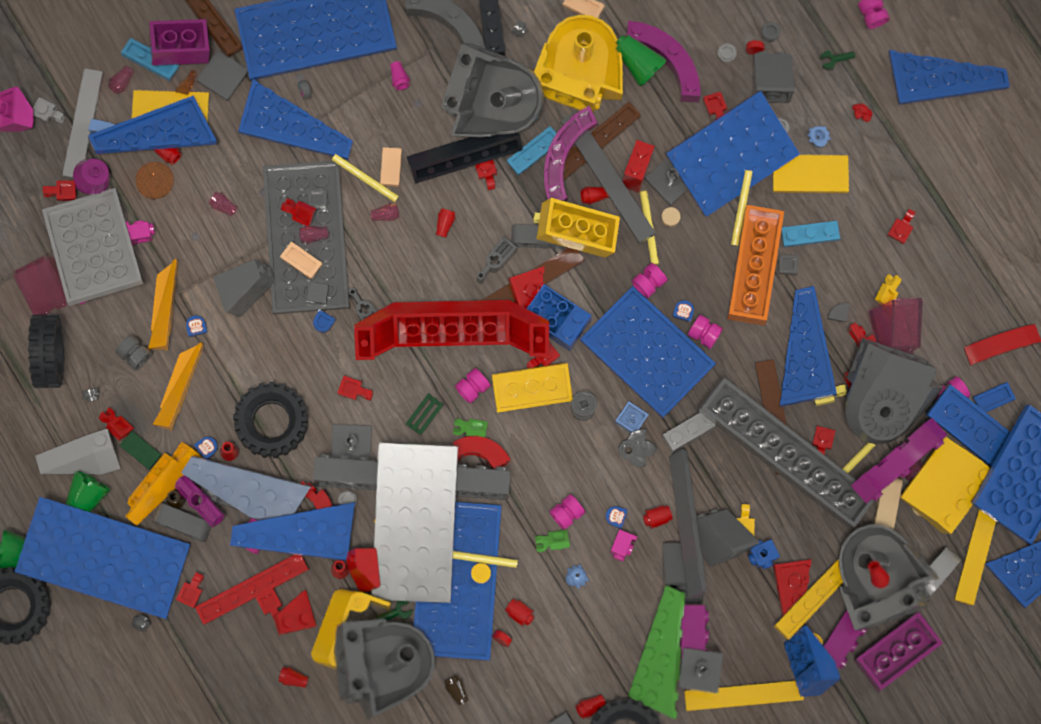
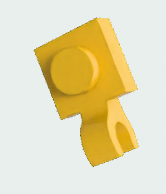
(888, 291)
(744, 518)

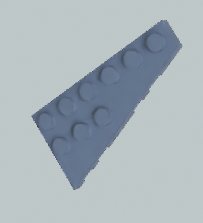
(248, 491)

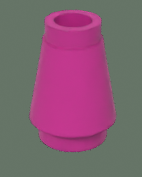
(399, 76)

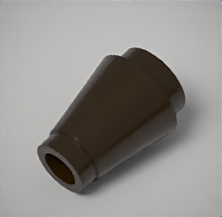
(178, 502)
(456, 689)

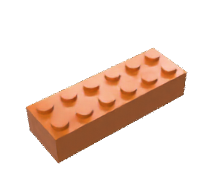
(755, 265)

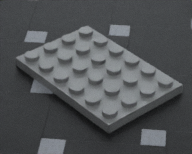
(92, 247)

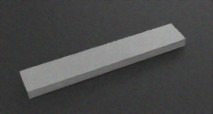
(84, 112)

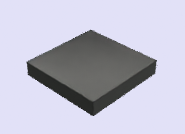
(222, 75)

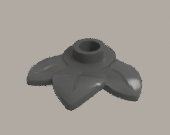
(640, 448)

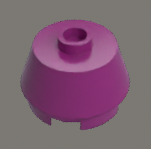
(91, 176)

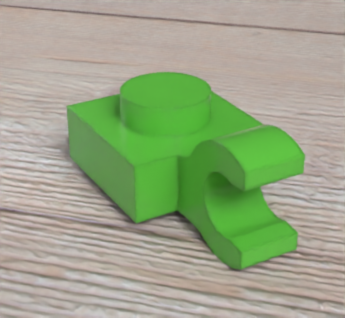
(472, 427)
(554, 540)

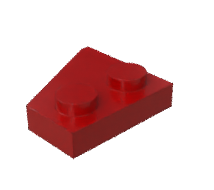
(295, 616)

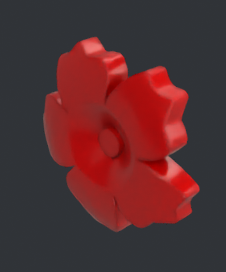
(862, 111)

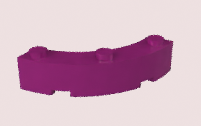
(674, 53)
(560, 149)
(899, 461)

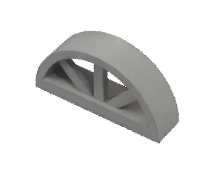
(942, 566)

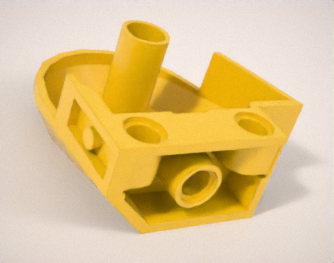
(581, 64)

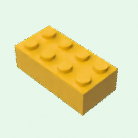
(578, 227)

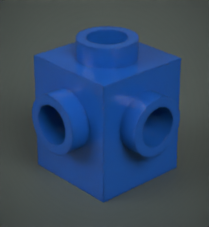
(770, 552)

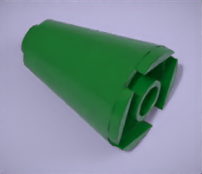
(639, 59)
(85, 492)
(10, 549)

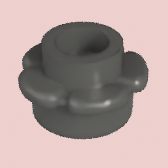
(519, 29)
(90, 394)
(140, 623)

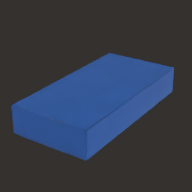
(994, 397)

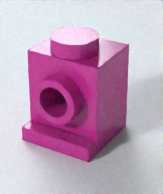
(140, 232)
(622, 545)

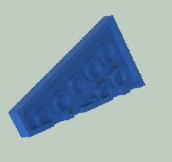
(938, 78)
(282, 122)
(166, 127)
(807, 364)
(309, 533)
(1020, 573)

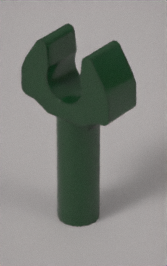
(835, 58)
(396, 612)

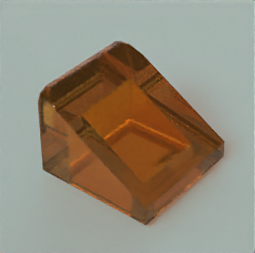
(186, 83)

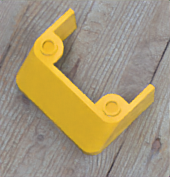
(337, 612)

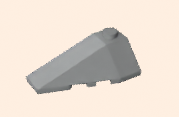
(87, 454)

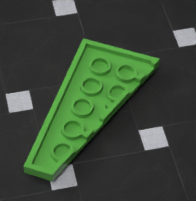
(660, 661)

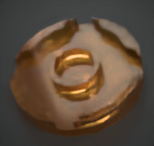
(154, 180)

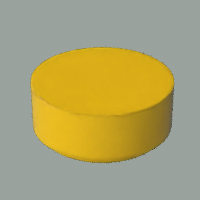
(480, 573)

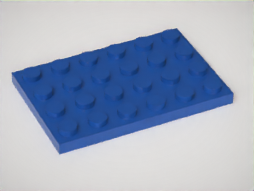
(718, 154)
(647, 352)
(1014, 482)

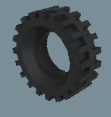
(46, 351)
(261, 396)
(38, 607)
(627, 710)

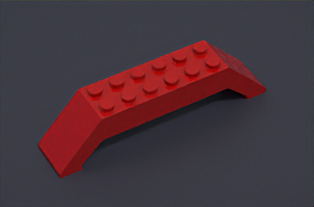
(451, 325)

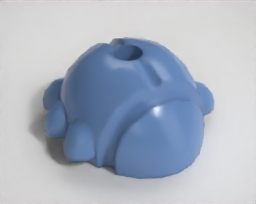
(821, 133)
(571, 578)

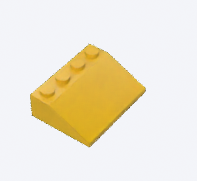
(946, 486)

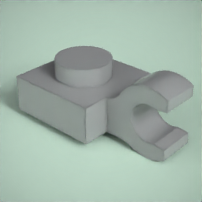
(45, 111)

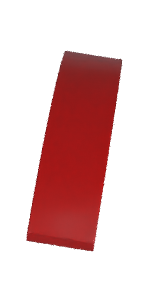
(1002, 343)

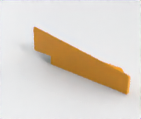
(163, 307)
(178, 387)
(158, 483)

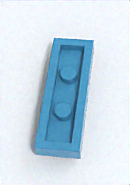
(141, 55)
(532, 152)
(810, 234)

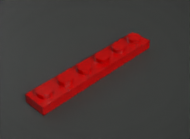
(251, 588)

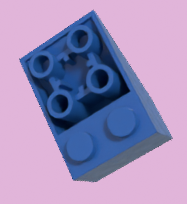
(565, 318)
(810, 663)

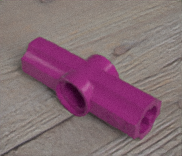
(207, 508)

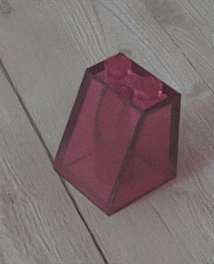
(40, 286)
(898, 324)

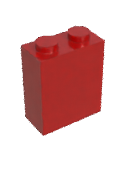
(638, 166)

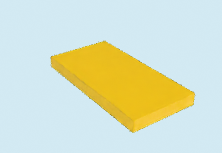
(151, 100)
(813, 175)
(532, 387)

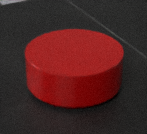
(754, 47)
(502, 638)

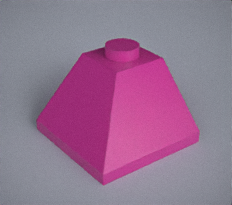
(15, 111)

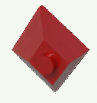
(364, 568)

